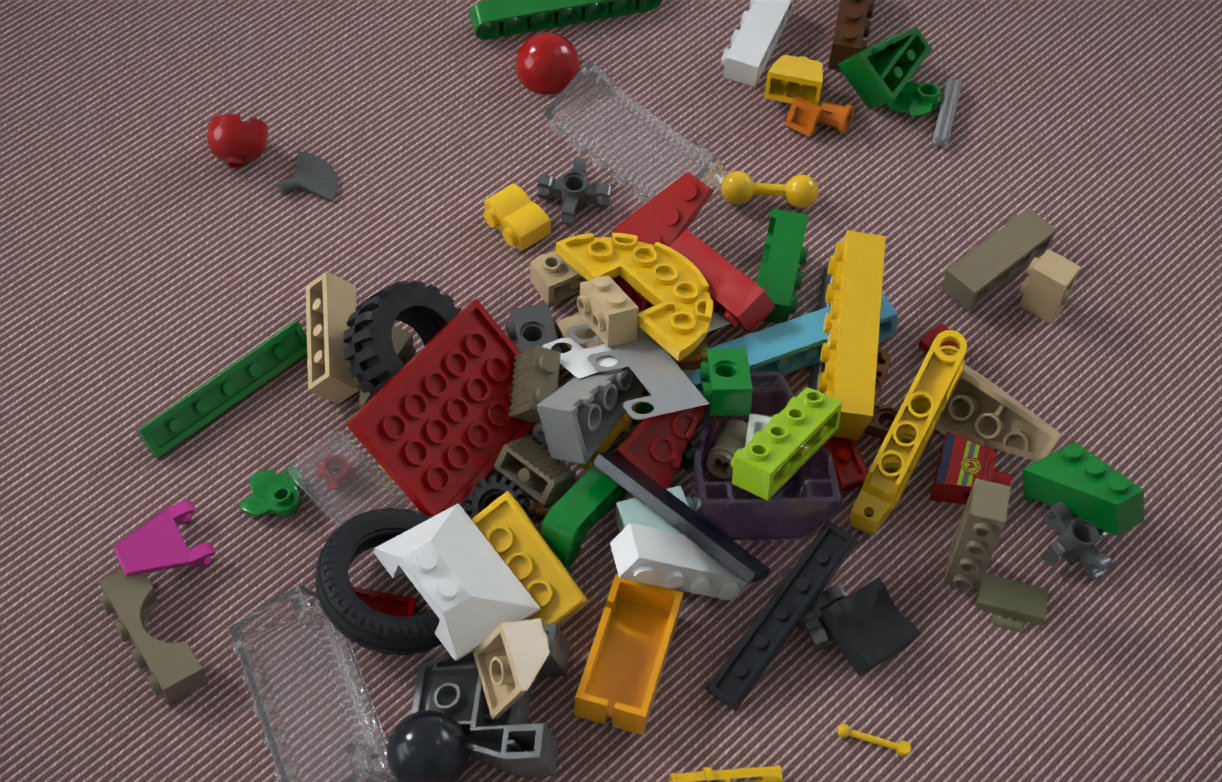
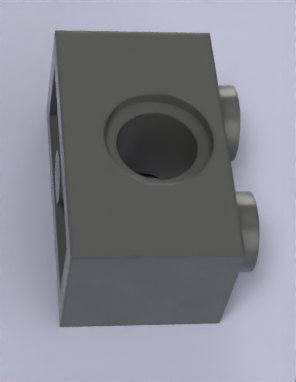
(530, 325)

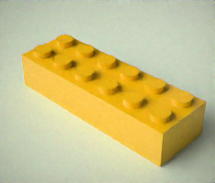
(853, 329)

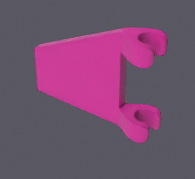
(160, 545)

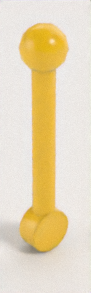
(902, 748)

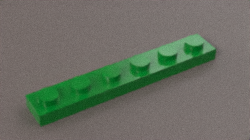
(224, 390)

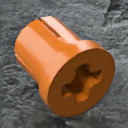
(837, 116)

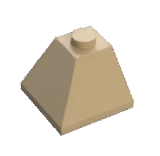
(510, 662)

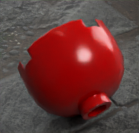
(237, 140)

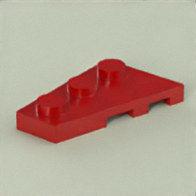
(668, 212)
(660, 442)

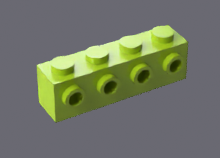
(786, 443)

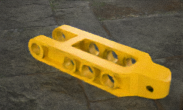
(926, 396)

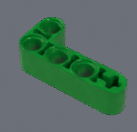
(578, 512)

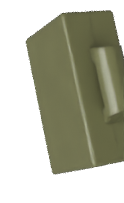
(1011, 600)

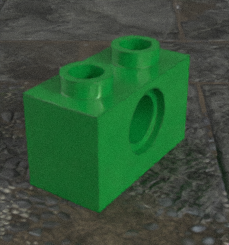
(727, 381)

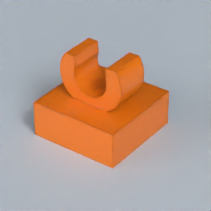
(803, 116)

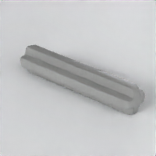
(947, 112)

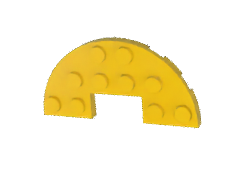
(660, 275)

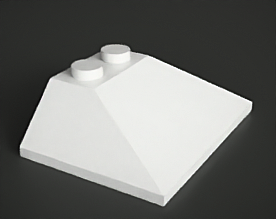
(458, 579)

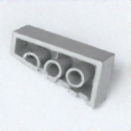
(585, 412)

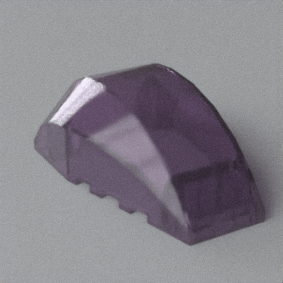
(793, 510)

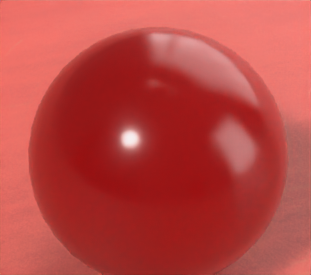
(547, 63)

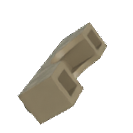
(171, 665)

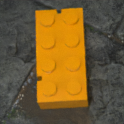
(628, 655)

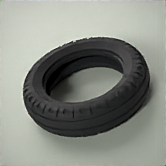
(342, 605)

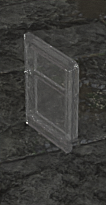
(344, 479)

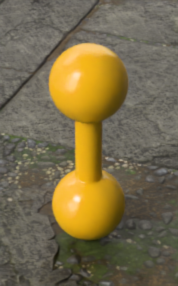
(799, 191)

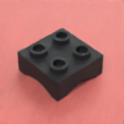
(868, 627)

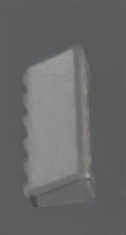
(627, 136)
(309, 693)

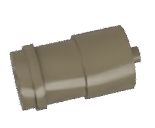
(728, 442)

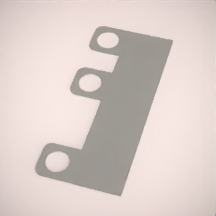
(654, 368)

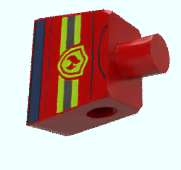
(959, 466)

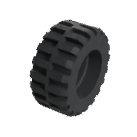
(370, 330)

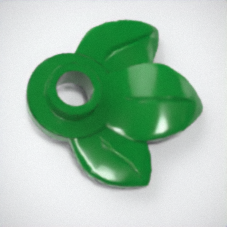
(916, 99)
(272, 494)

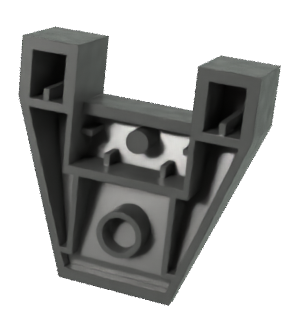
(501, 742)

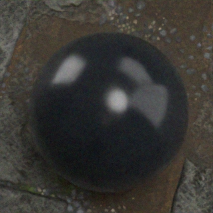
(427, 748)

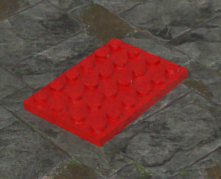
(445, 412)

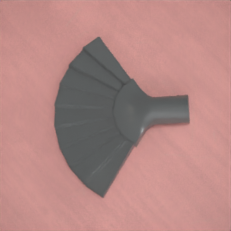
(313, 176)

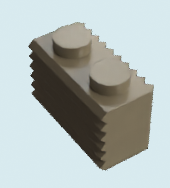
(533, 381)
(534, 470)

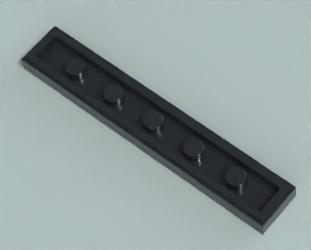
(682, 517)
(781, 615)

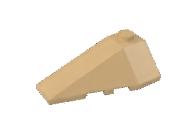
(995, 419)

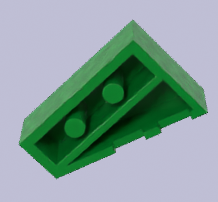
(886, 66)
(781, 260)
(1086, 487)

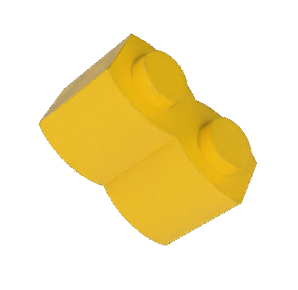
(516, 217)

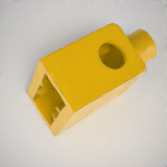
(793, 78)

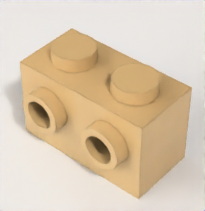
(554, 278)
(1048, 285)
(608, 311)

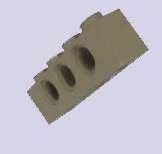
(977, 534)

